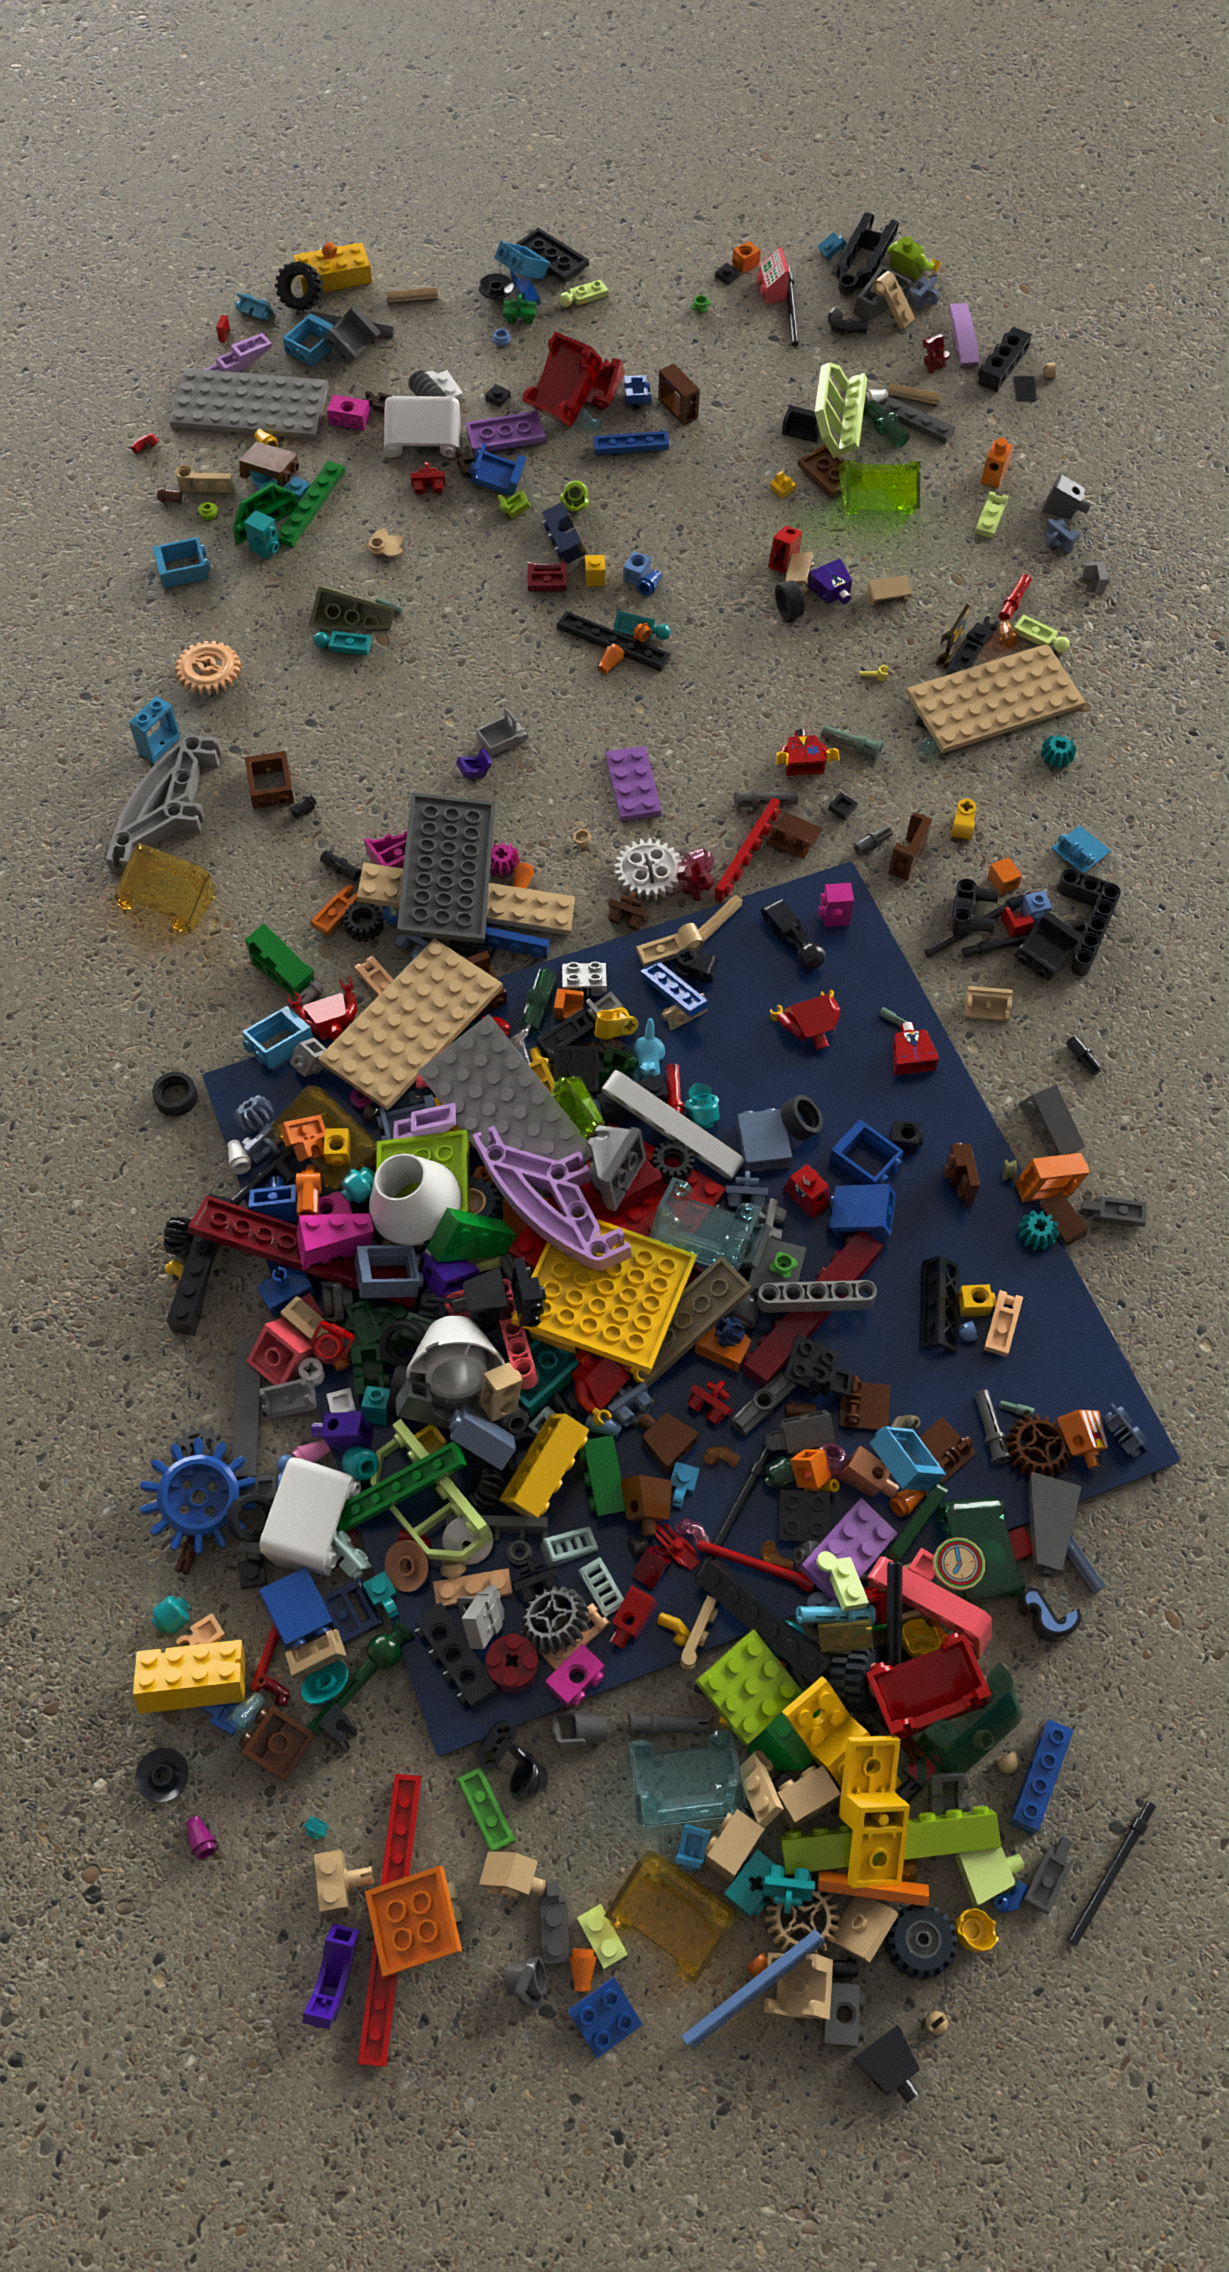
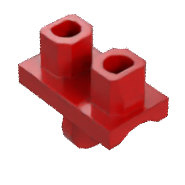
(428, 477)
(700, 1396)

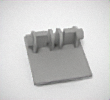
(585, 975)

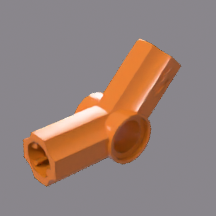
(308, 1190)

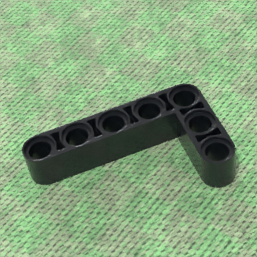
(1100, 895)

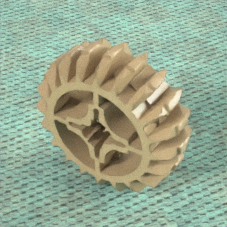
(820, 1904)

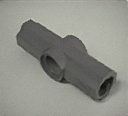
(753, 1413)

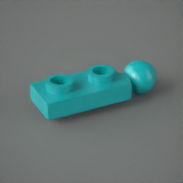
(627, 623)
(344, 642)

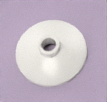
(457, 1533)

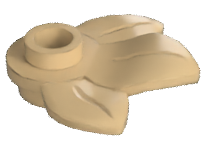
(385, 544)

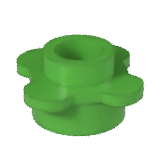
(701, 303)
(783, 1258)

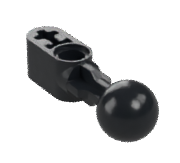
(788, 927)

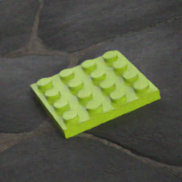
(446, 1148)

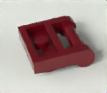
(547, 577)

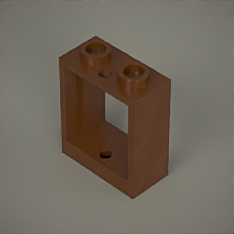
(672, 380)
(269, 764)

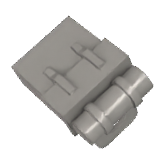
(501, 734)
(482, 1617)

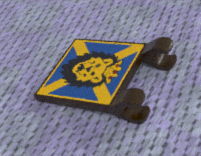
(953, 636)

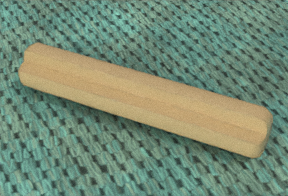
(412, 295)
(914, 394)
(720, 917)

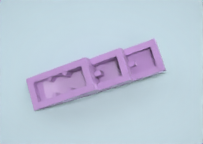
(963, 334)
(242, 354)

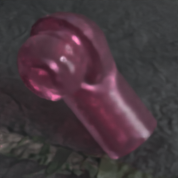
(694, 1528)

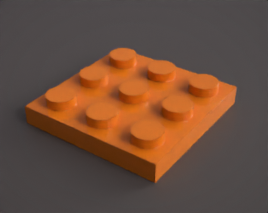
(413, 1921)

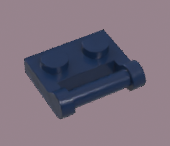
(344, 1615)

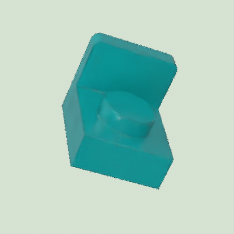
(376, 1405)

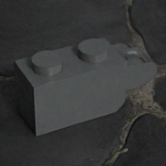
(801, 1433)

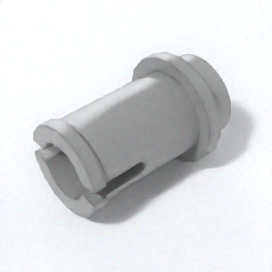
(311, 992)

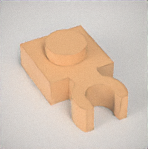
(204, 1632)

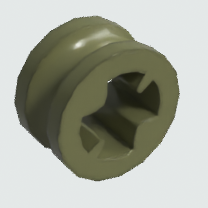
(1009, 1170)

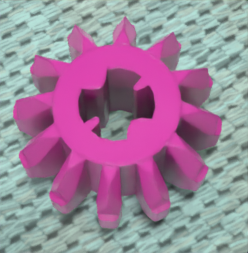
(503, 859)

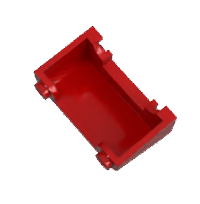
(565, 379)
(605, 383)
(929, 1687)

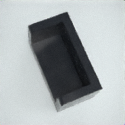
(801, 424)

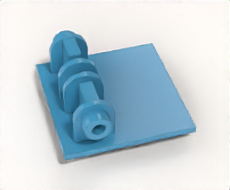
(1080, 849)

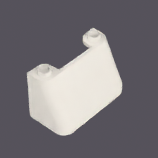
(421, 423)
(306, 1516)

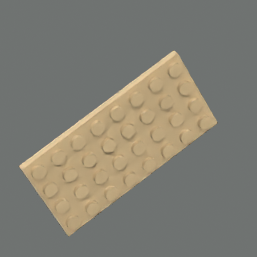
(995, 698)
(410, 1023)

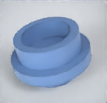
(501, 337)

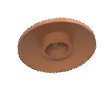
(399, 1569)

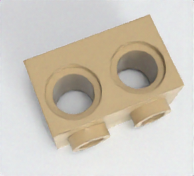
(500, 1391)

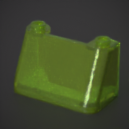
(880, 487)

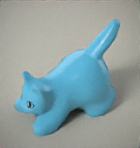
(649, 1052)

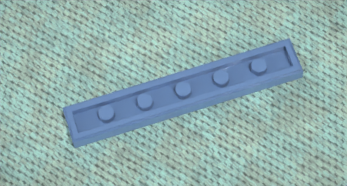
(753, 1989)

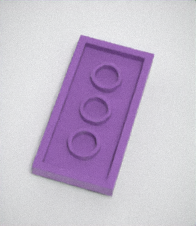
(506, 431)
(633, 783)
(858, 1535)

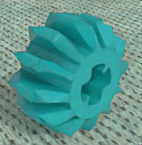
(1058, 751)
(1042, 1223)

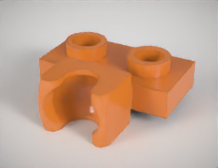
(306, 1135)

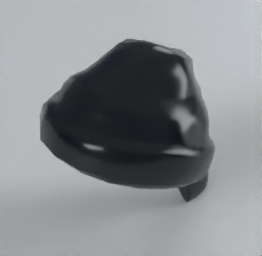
(528, 1776)

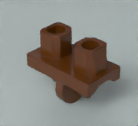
(635, 914)

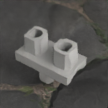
(772, 1213)

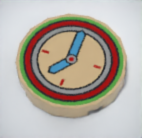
(958, 1563)

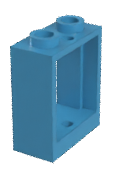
(521, 260)
(308, 326)
(181, 550)
(167, 733)
(270, 1027)
(907, 1458)

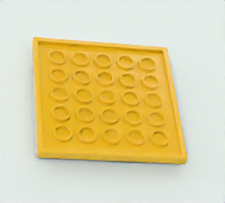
(618, 1309)

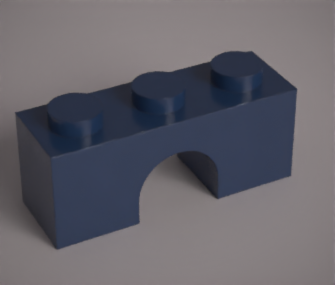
(559, 523)

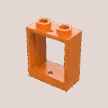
(1051, 1175)

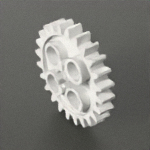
(662, 864)

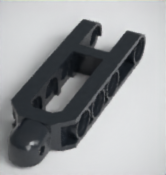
(868, 239)

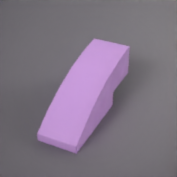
(426, 1122)

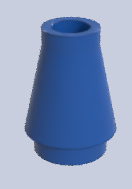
(648, 583)

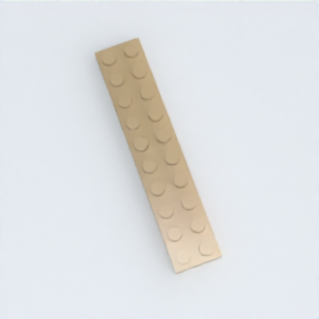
(505, 905)

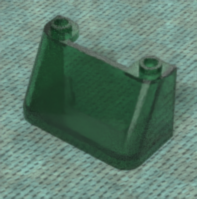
(984, 1524)
(961, 1749)

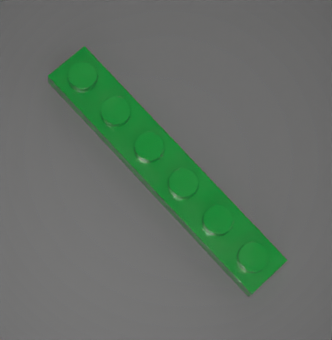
(310, 504)
(401, 1486)

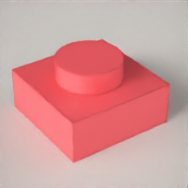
(923, 1565)

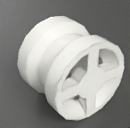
(316, 1375)

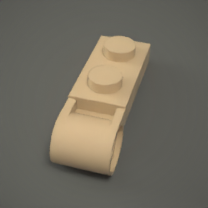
(889, 287)
(203, 482)
(668, 947)
(760, 1788)

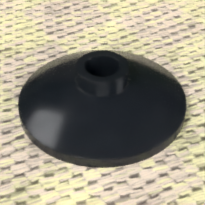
(495, 286)
(149, 1772)

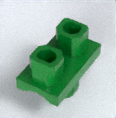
(519, 309)

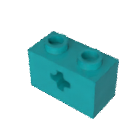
(262, 534)
(739, 1891)

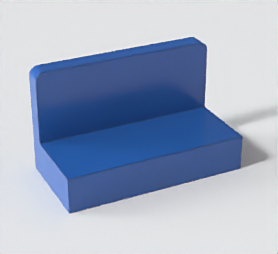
(525, 288)

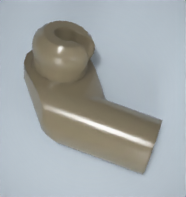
(907, 1422)

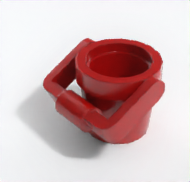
(330, 1346)

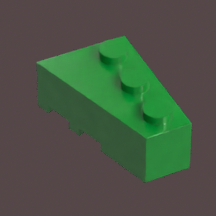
(278, 961)
(469, 1236)
(602, 1476)

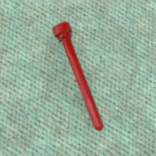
(799, 1578)

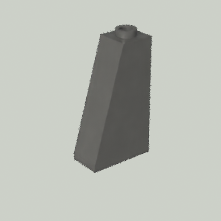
(1051, 1521)

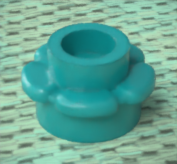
(315, 1828)

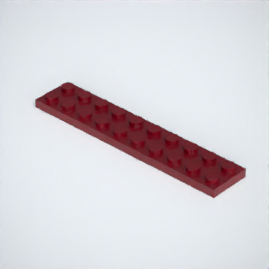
(278, 1242)

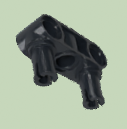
(964, 905)

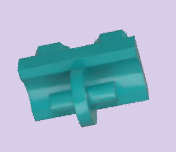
(788, 1891)

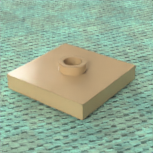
(864, 1927)

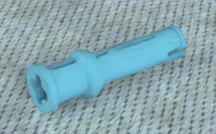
(834, 1614)

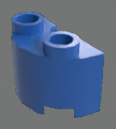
(637, 390)

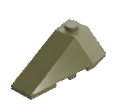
(345, 611)

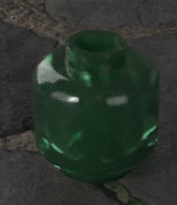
(780, 1474)

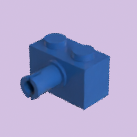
(275, 1201)
(283, 1288)

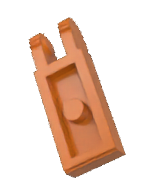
(332, 913)

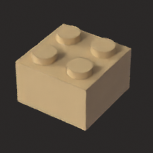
(807, 1796)
(733, 1847)

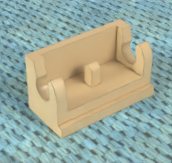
(799, 568)
(888, 588)
(988, 1003)
(302, 1317)
(316, 1654)

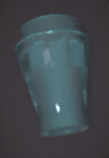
(244, 1714)

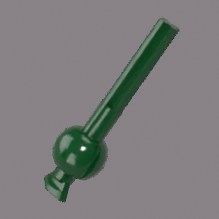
(382, 1653)

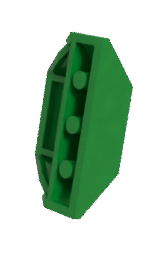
(270, 500)
(783, 1744)

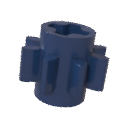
(729, 1331)

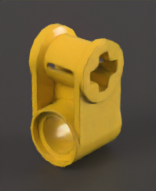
(964, 818)
(614, 1023)

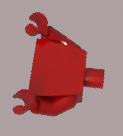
(329, 1015)

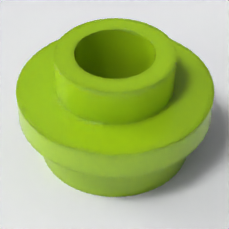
(208, 511)

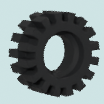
(363, 931)
(676, 1152)

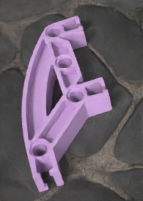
(573, 1236)

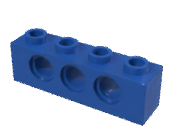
(1040, 1777)

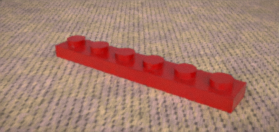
(745, 854)

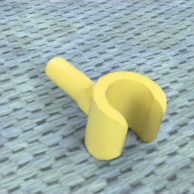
(881, 674)

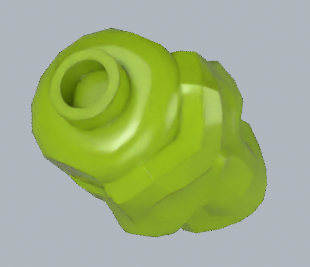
(574, 496)

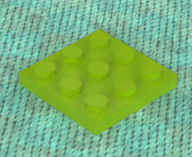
(748, 1687)

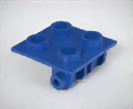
(605, 2017)

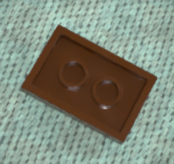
(823, 470)

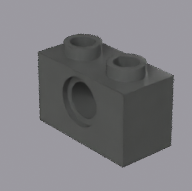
(844, 2034)

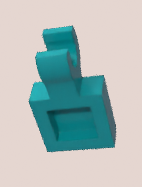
(381, 1592)

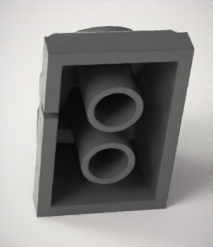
(615, 1162)

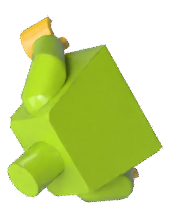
(910, 258)

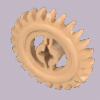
(211, 675)

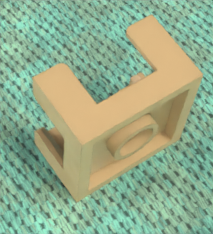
(803, 1990)

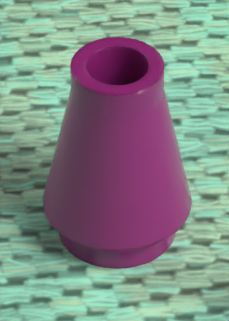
(200, 1839)

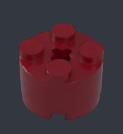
(512, 1648)

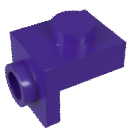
(474, 766)

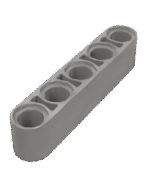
(825, 1289)

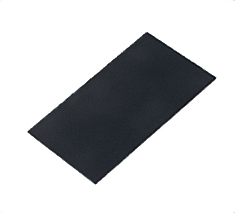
(1025, 388)

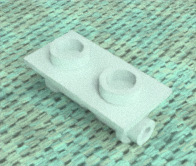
(354, 1559)

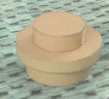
(452, 1569)

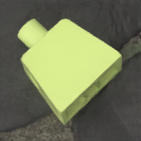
(987, 1873)

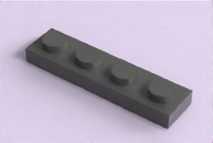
(920, 421)

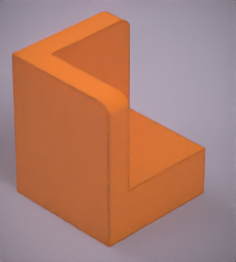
(1004, 875)
(567, 1003)

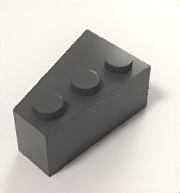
(869, 303)
(1052, 1122)

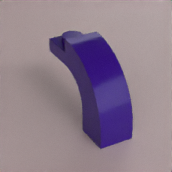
(332, 1977)

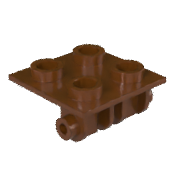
(794, 835)
(866, 1406)
(947, 1447)

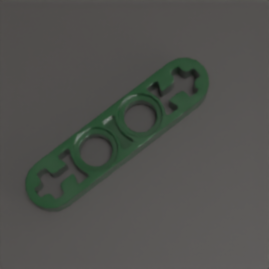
(917, 1523)

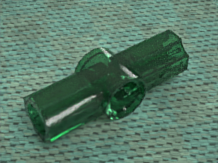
(887, 423)
(538, 999)

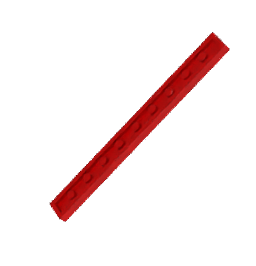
(396, 1865)

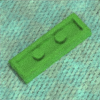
(486, 1810)

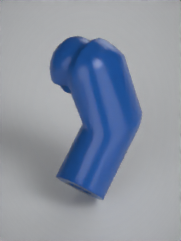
(1011, 1901)

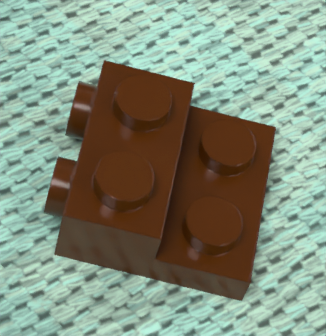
(962, 1172)
(275, 1742)

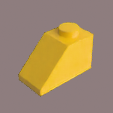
(594, 570)

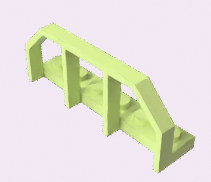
(851, 409)
(446, 1489)

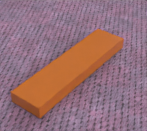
(905, 1893)

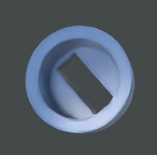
(968, 1332)

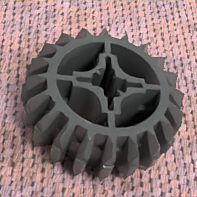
(562, 1624)

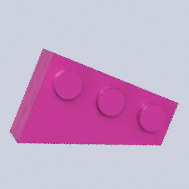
(387, 850)
(332, 1236)

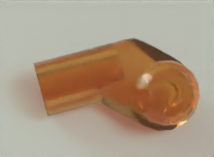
(721, 1452)
(771, 1556)

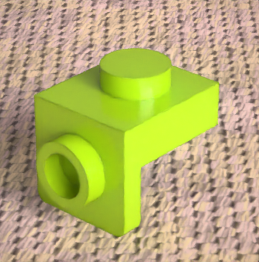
(514, 505)

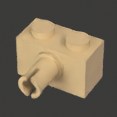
(511, 1875)
(335, 1881)

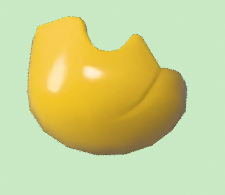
(919, 1638)
(976, 1931)

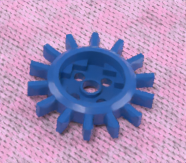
(201, 1472)

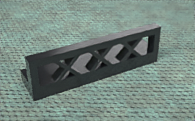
(936, 1302)

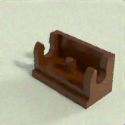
(1069, 1222)

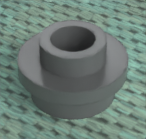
(518, 1545)

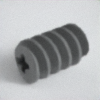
(423, 385)

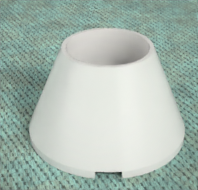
(416, 1216)
(453, 1359)

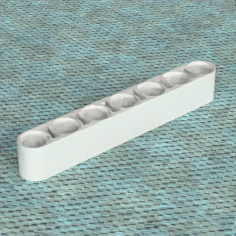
(672, 1124)

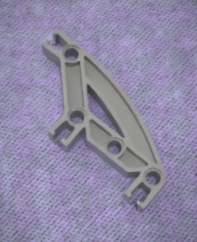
(170, 778)

